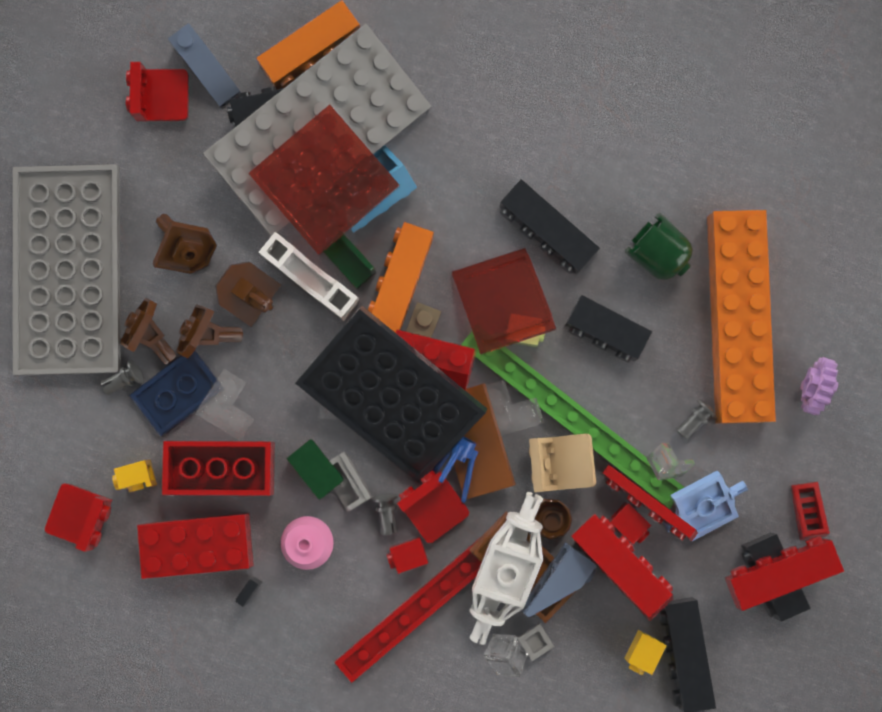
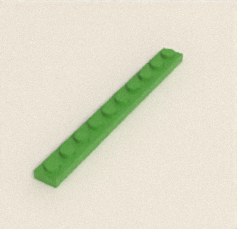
(576, 420)

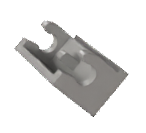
(353, 489)

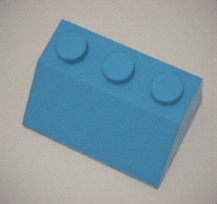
(400, 174)

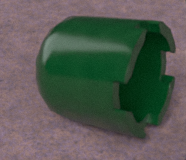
(661, 249)

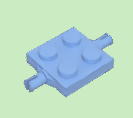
(707, 503)

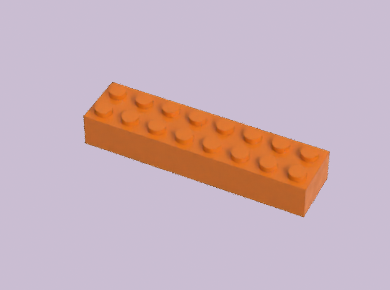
(741, 317)

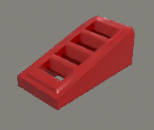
(802, 523)

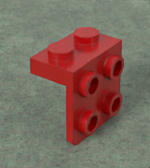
(157, 93)
(433, 507)
(78, 516)

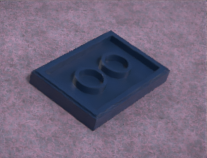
(174, 392)

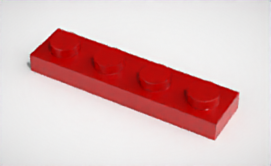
(657, 510)

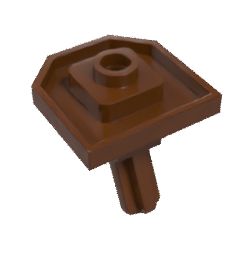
(183, 247)
(246, 291)
(144, 330)
(201, 331)

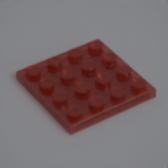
(324, 179)

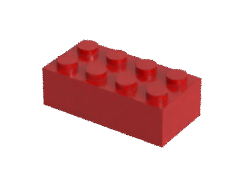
(218, 468)
(195, 545)
(622, 567)

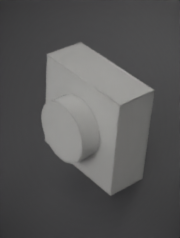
(535, 641)

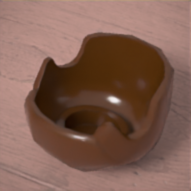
(554, 518)

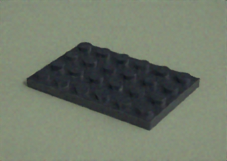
(390, 394)

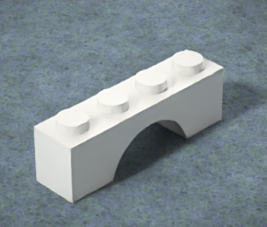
(309, 276)

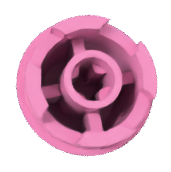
(307, 543)

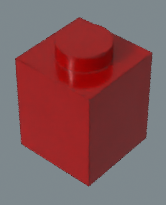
(630, 524)
(407, 555)

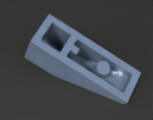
(204, 65)
(562, 577)

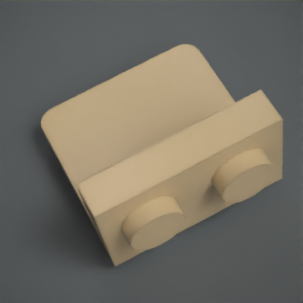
(562, 462)

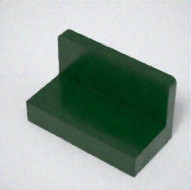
(350, 261)
(315, 469)

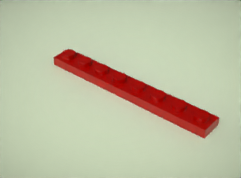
(409, 615)

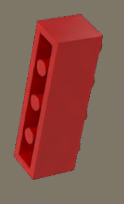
(784, 573)

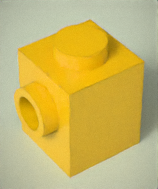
(644, 653)

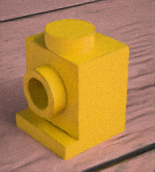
(134, 476)

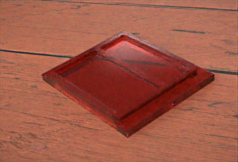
(503, 301)

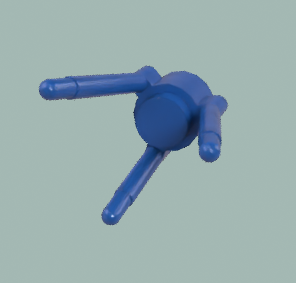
(461, 451)

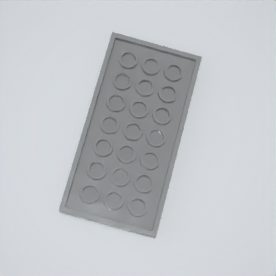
(360, 85)
(66, 270)

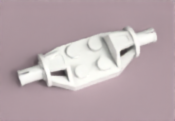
(507, 569)

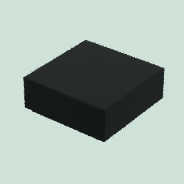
(248, 591)

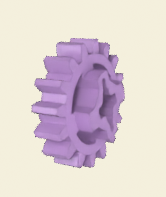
(819, 386)

